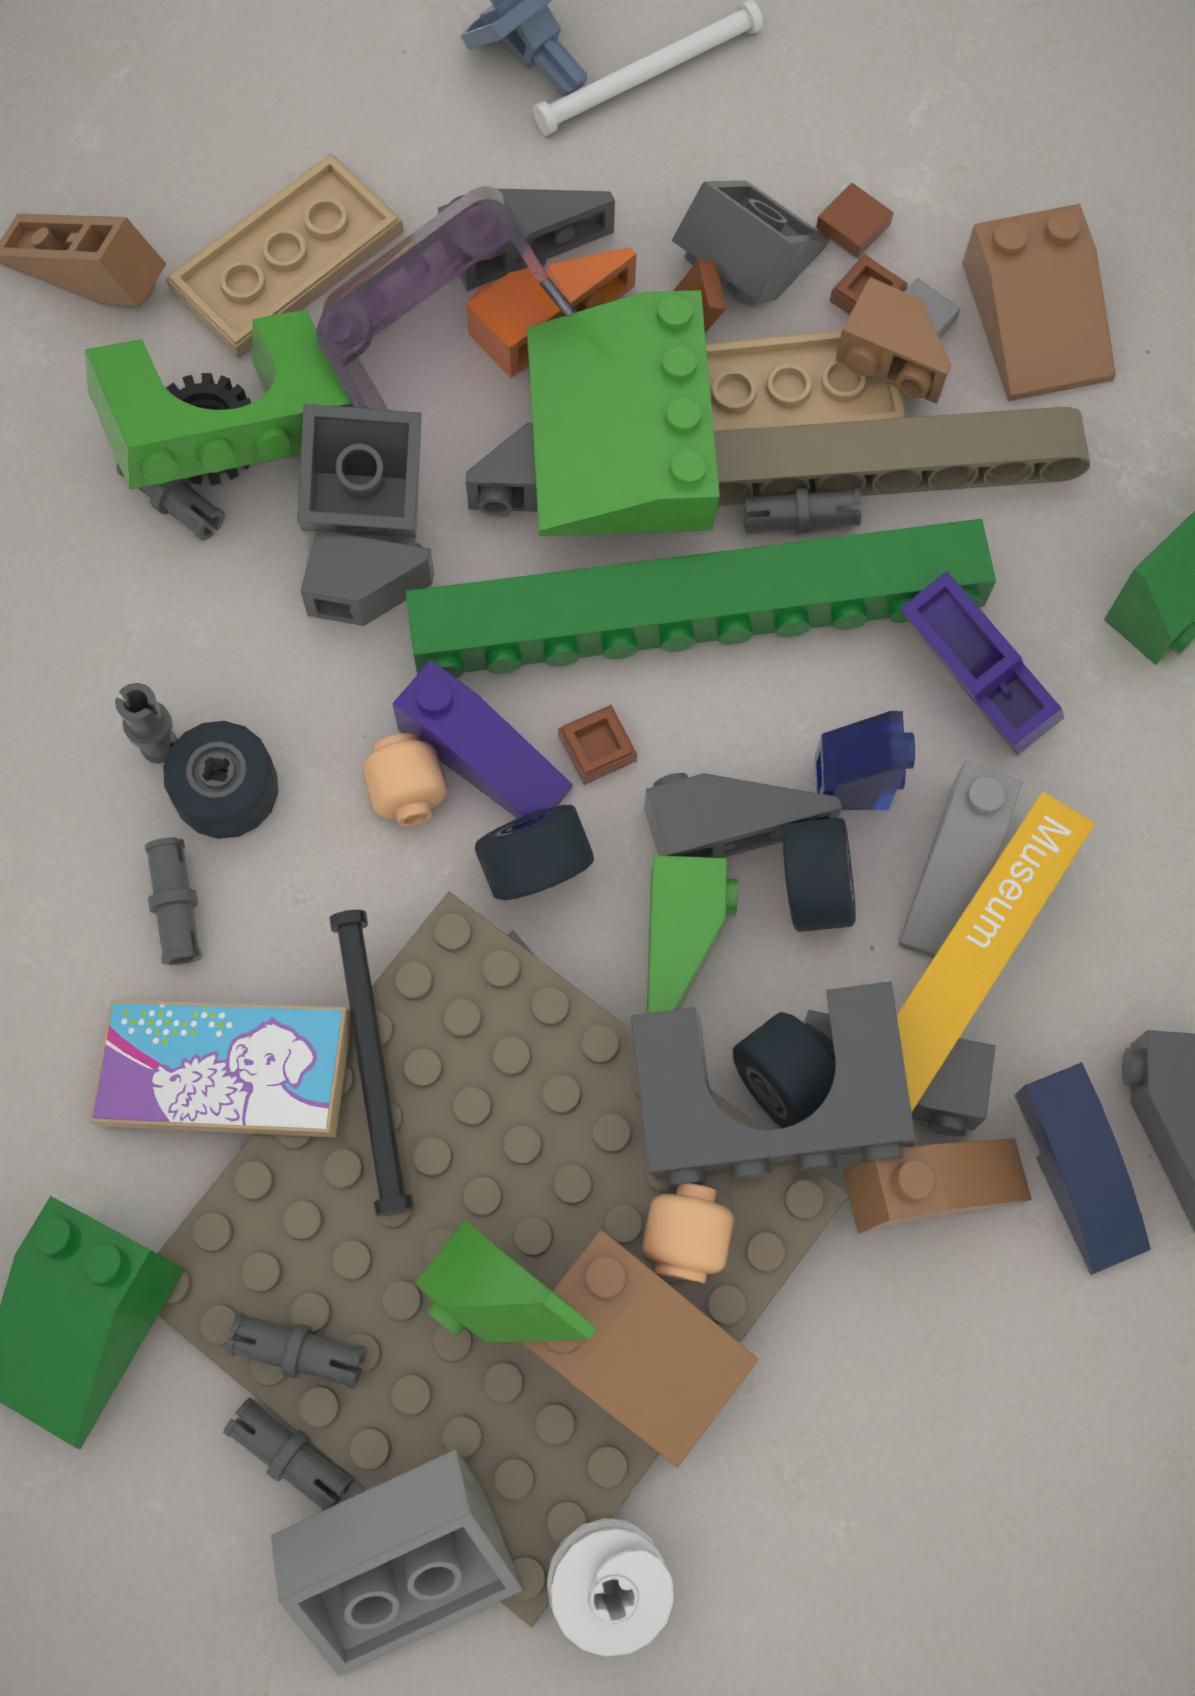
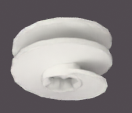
(642, 1597)

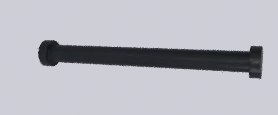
(386, 1158)

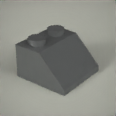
(749, 238)
(359, 470)

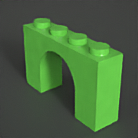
(171, 440)

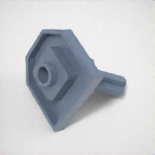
(532, 35)

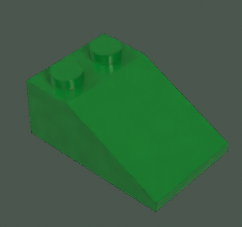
(75, 1318)

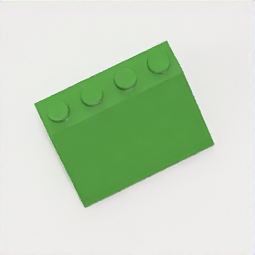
(624, 418)

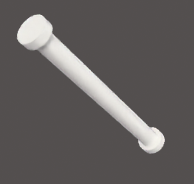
(746, 19)

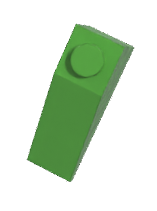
(685, 923)
(494, 1295)

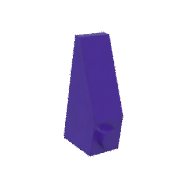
(478, 743)

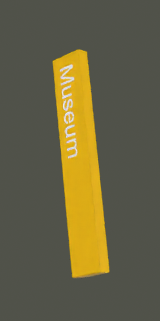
(986, 937)

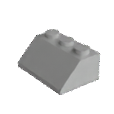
(393, 1563)

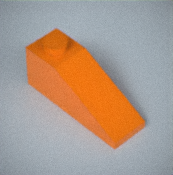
(505, 309)

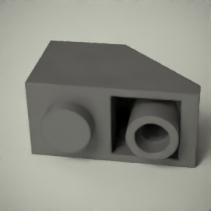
(505, 477)
(361, 577)

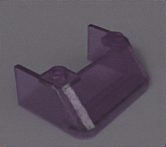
(467, 231)

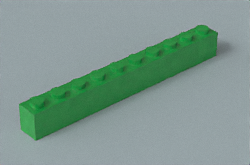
(692, 598)

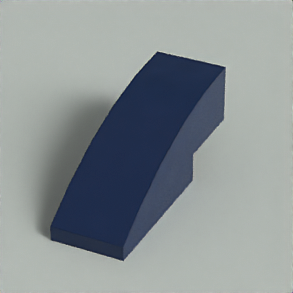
(1084, 1167)

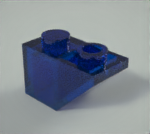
(865, 761)

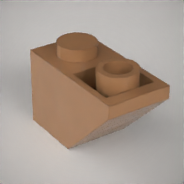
(894, 342)

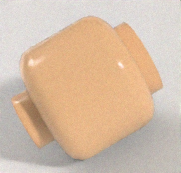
(404, 779)
(688, 1234)

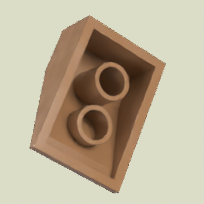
(1041, 301)
(654, 1353)

